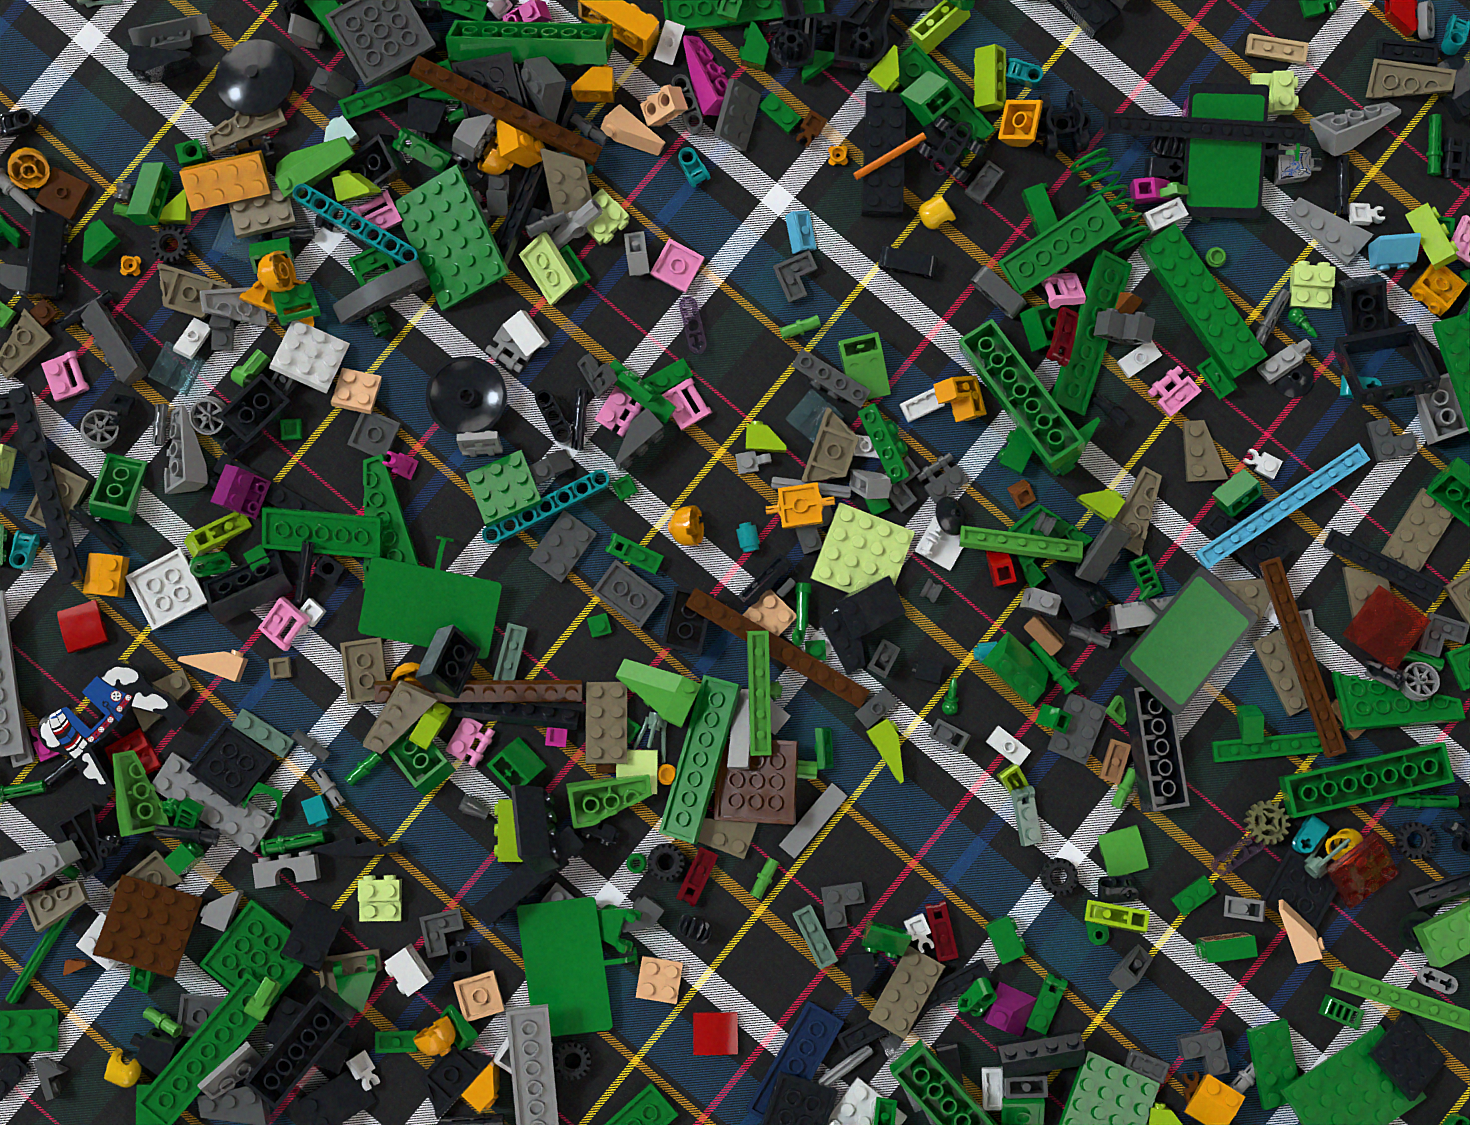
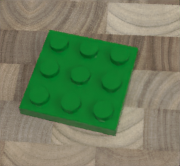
(504, 488)

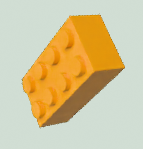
(628, 22)
(226, 180)

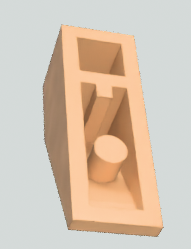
(628, 130)
(220, 663)
(1301, 935)

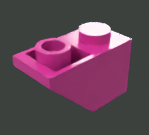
(529, 12)
(1148, 190)

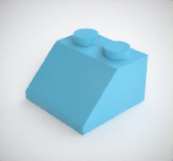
(1394, 251)

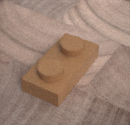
(1115, 761)

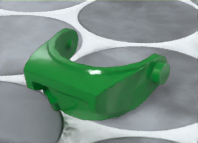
(262, 788)

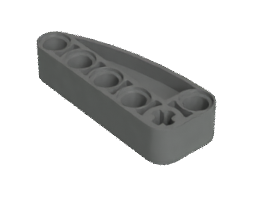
(382, 292)

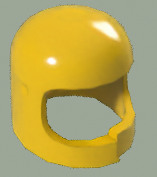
(935, 212)
(1344, 834)
(122, 1074)

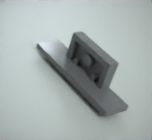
(171, 34)
(830, 379)

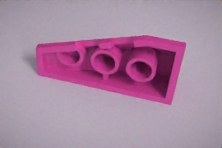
(706, 76)

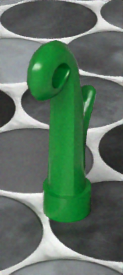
(803, 591)

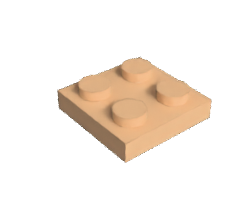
(356, 391)
(771, 613)
(659, 979)
(479, 996)

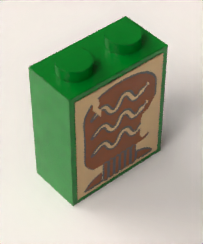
(1226, 947)

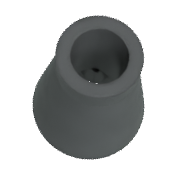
(473, 807)

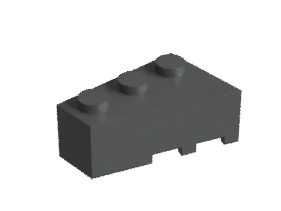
(236, 1105)

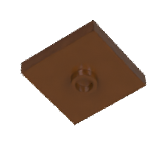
(63, 193)

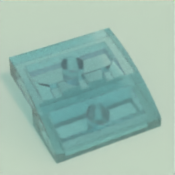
(176, 370)
(809, 414)

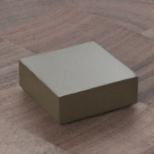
(280, 668)

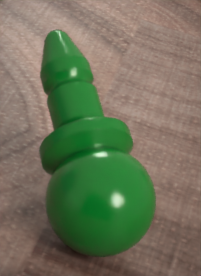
(1297, 317)
(950, 704)

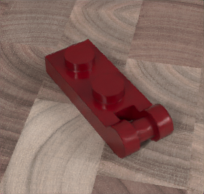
(1063, 336)
(697, 875)
(941, 932)

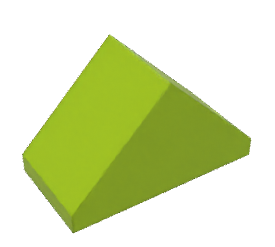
(177, 211)
(1012, 778)

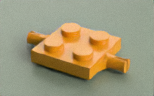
(800, 505)

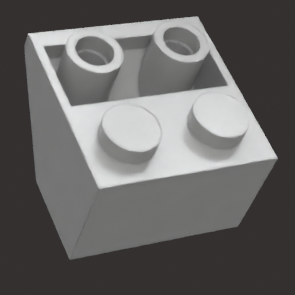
(472, 135)

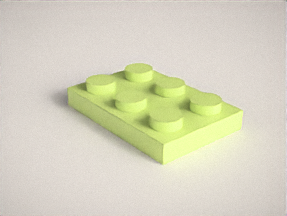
(548, 268)

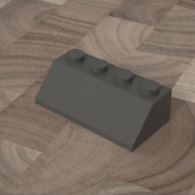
(113, 343)

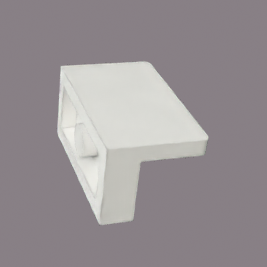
(1165, 216)
(525, 333)

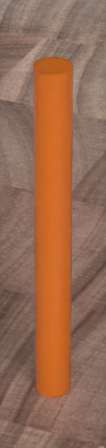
(889, 156)

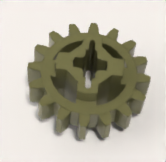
(1257, 813)

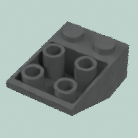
(641, 433)

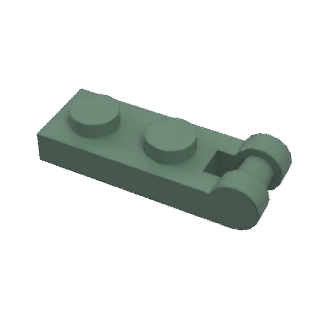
(1026, 816)

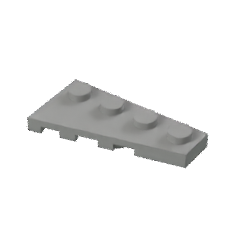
(1329, 230)

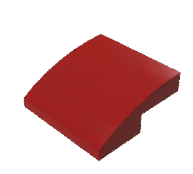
(82, 626)
(141, 745)
(715, 1033)

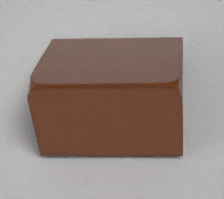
(1127, 302)
(1021, 493)
(74, 964)

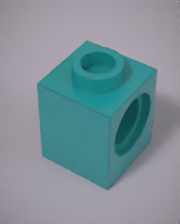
(316, 810)

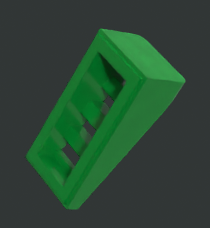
(439, 96)
(1149, 566)
(192, 807)
(1327, 1004)
(465, 1034)

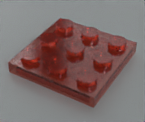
(1386, 627)
(1362, 870)

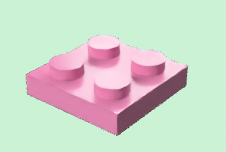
(677, 265)

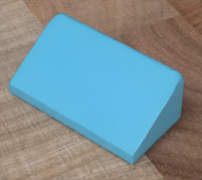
(800, 231)

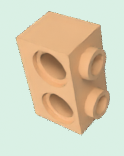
(664, 106)

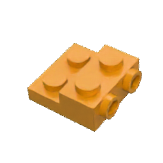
(1437, 289)

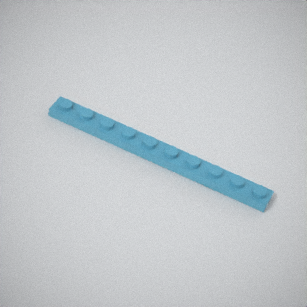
(1282, 506)

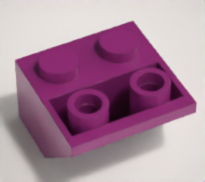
(240, 491)

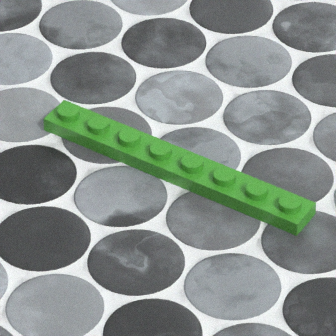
(1401, 998)

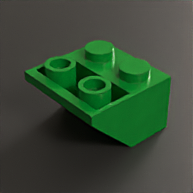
(929, 97)
(516, 764)

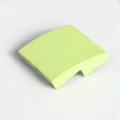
(640, 763)

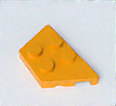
(261, 297)

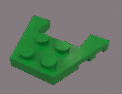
(1025, 526)

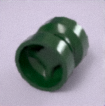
(379, 324)

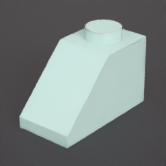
(338, 128)

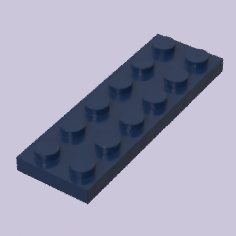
(800, 1052)

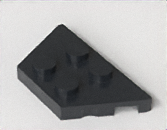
(452, 1075)

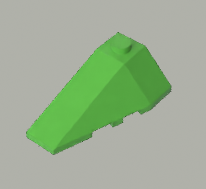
(311, 164)
(662, 690)
(136, 797)
(600, 798)

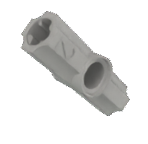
(576, 223)

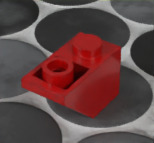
(1402, 15)
(1000, 568)

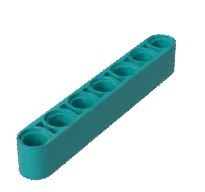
(348, 218)
(557, 507)

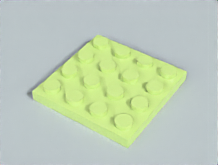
(860, 550)

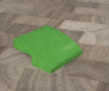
(1123, 851)

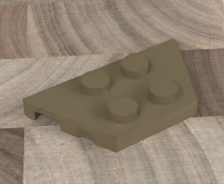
(566, 181)
(183, 289)
(831, 450)
(1360, 587)
(1251, 593)

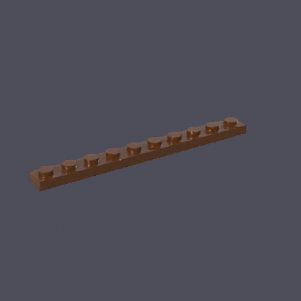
(505, 110)
(778, 648)
(1302, 657)
(499, 691)

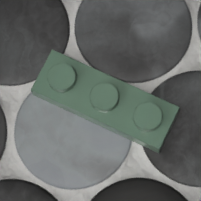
(510, 652)
(263, 733)
(815, 936)

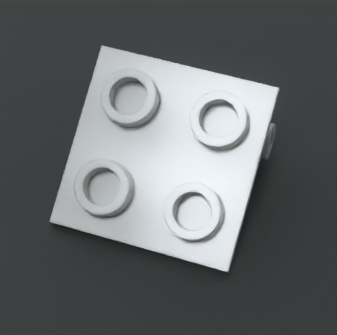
(939, 545)

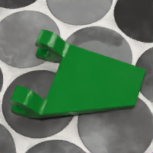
(611, 925)
(357, 986)

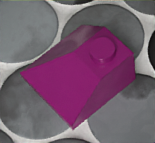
(1010, 1009)

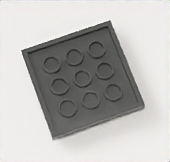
(380, 35)

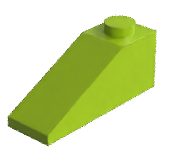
(216, 533)
(886, 741)
(1117, 916)

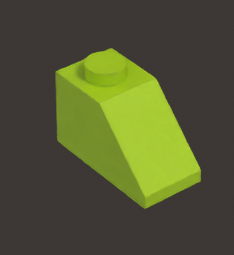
(886, 72)
(353, 186)
(763, 439)
(1102, 503)
(430, 725)
(1162, 1115)

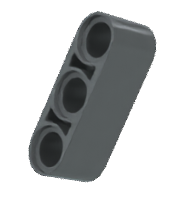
(692, 112)
(998, 292)

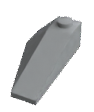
(1345, 131)
(186, 464)

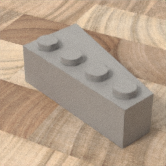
(1134, 615)
(31, 869)

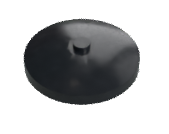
(255, 78)
(466, 395)

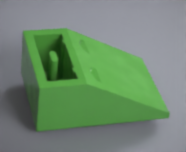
(864, 363)

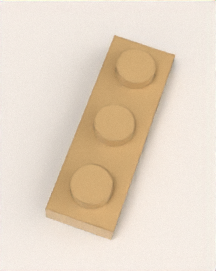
(1276, 49)

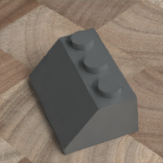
(1103, 551)

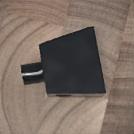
(426, 117)
(156, 1049)

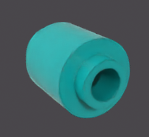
(748, 537)
(983, 650)

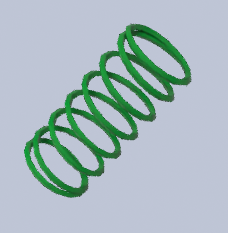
(1139, 236)

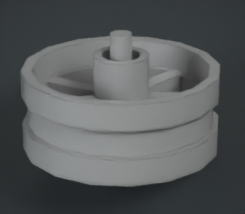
(207, 416)
(98, 429)
(1419, 681)

